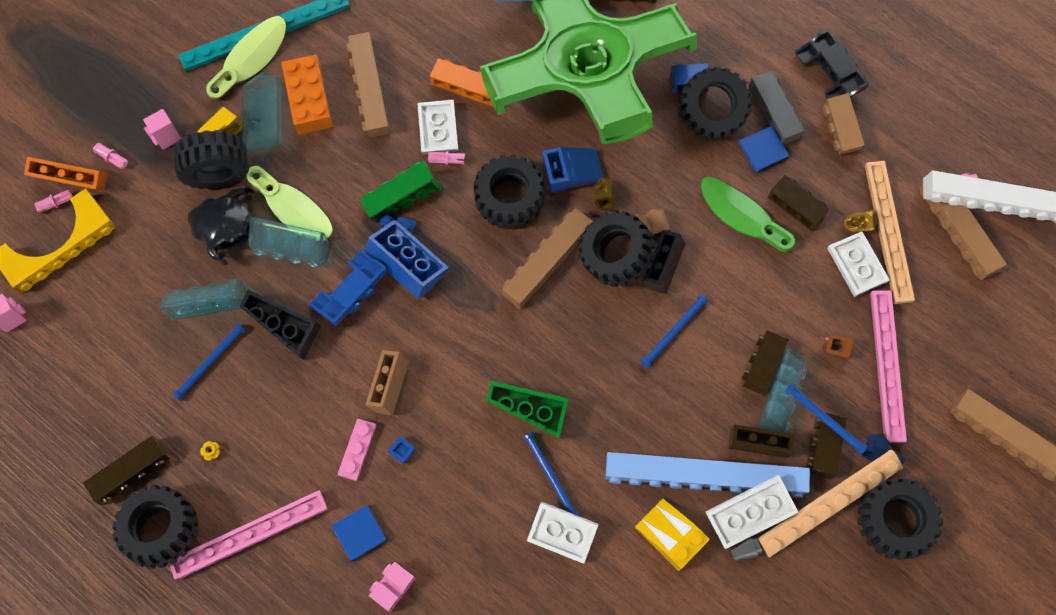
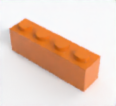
(459, 81)
(66, 173)

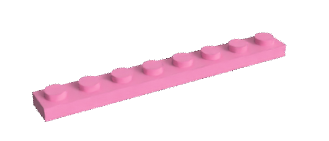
(888, 367)
(248, 534)

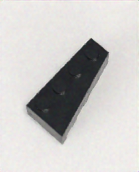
(285, 324)

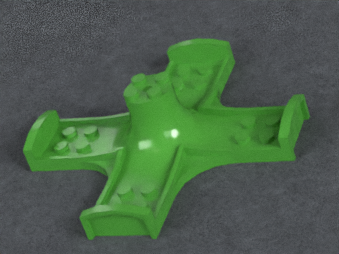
(592, 60)

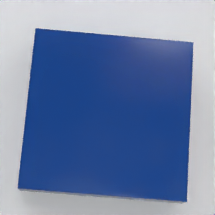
(763, 149)
(359, 533)

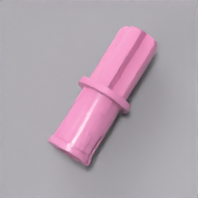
(110, 155)
(445, 157)
(53, 201)

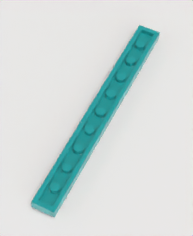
(294, 19)

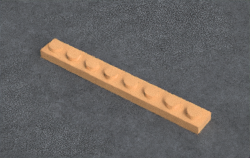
(889, 232)
(830, 503)

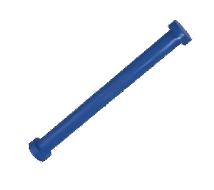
(701, 300)
(208, 362)
(861, 447)
(549, 473)

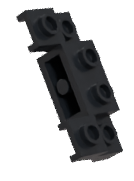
(835, 63)

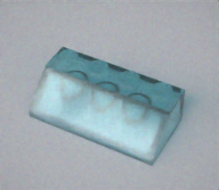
(262, 113)
(288, 242)
(203, 300)
(779, 404)

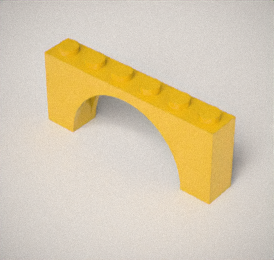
(89, 227)

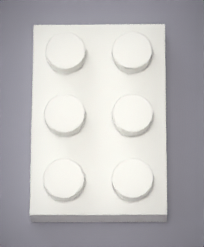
(437, 127)
(858, 264)
(562, 532)

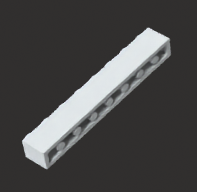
(990, 195)

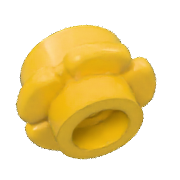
(210, 455)

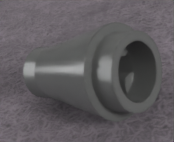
(747, 549)

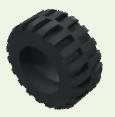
(732, 86)
(210, 159)
(509, 170)
(598, 237)
(918, 501)
(135, 514)

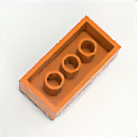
(307, 94)

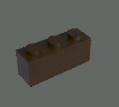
(798, 202)
(764, 362)
(761, 441)
(826, 448)

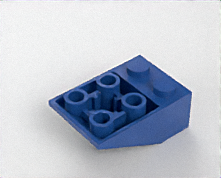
(571, 167)

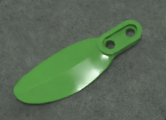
(744, 214)

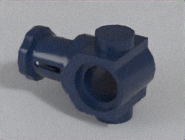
(877, 447)

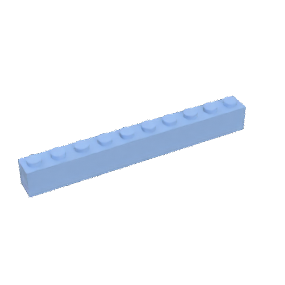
(701, 473)

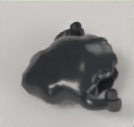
(222, 222)

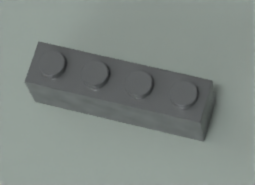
(776, 107)

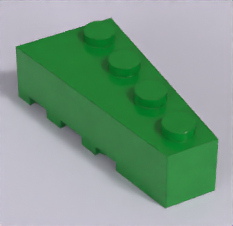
(401, 191)
(530, 406)

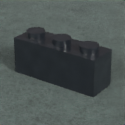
(665, 263)

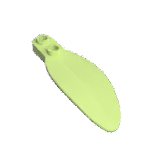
(249, 56)
(289, 204)

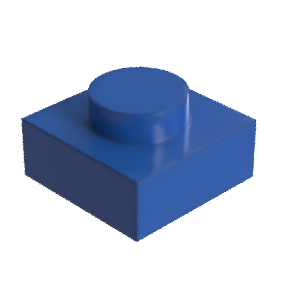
(401, 450)

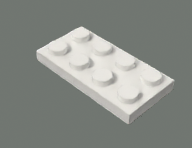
(752, 512)

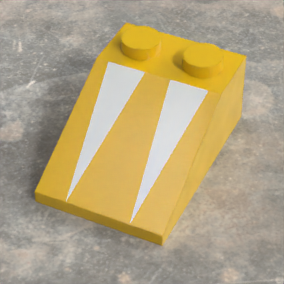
(672, 534)

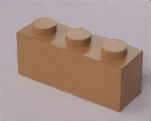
(843, 124)
(387, 382)

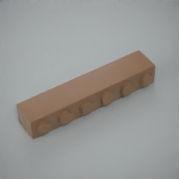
(368, 84)
(969, 237)
(546, 258)
(1007, 432)

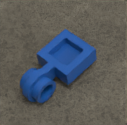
(409, 225)

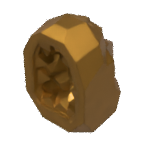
(604, 194)
(860, 221)

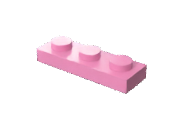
(357, 450)

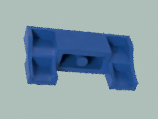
(352, 291)

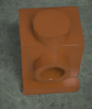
(846, 344)

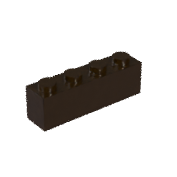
(126, 470)

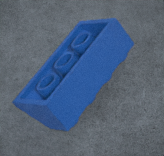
(406, 258)

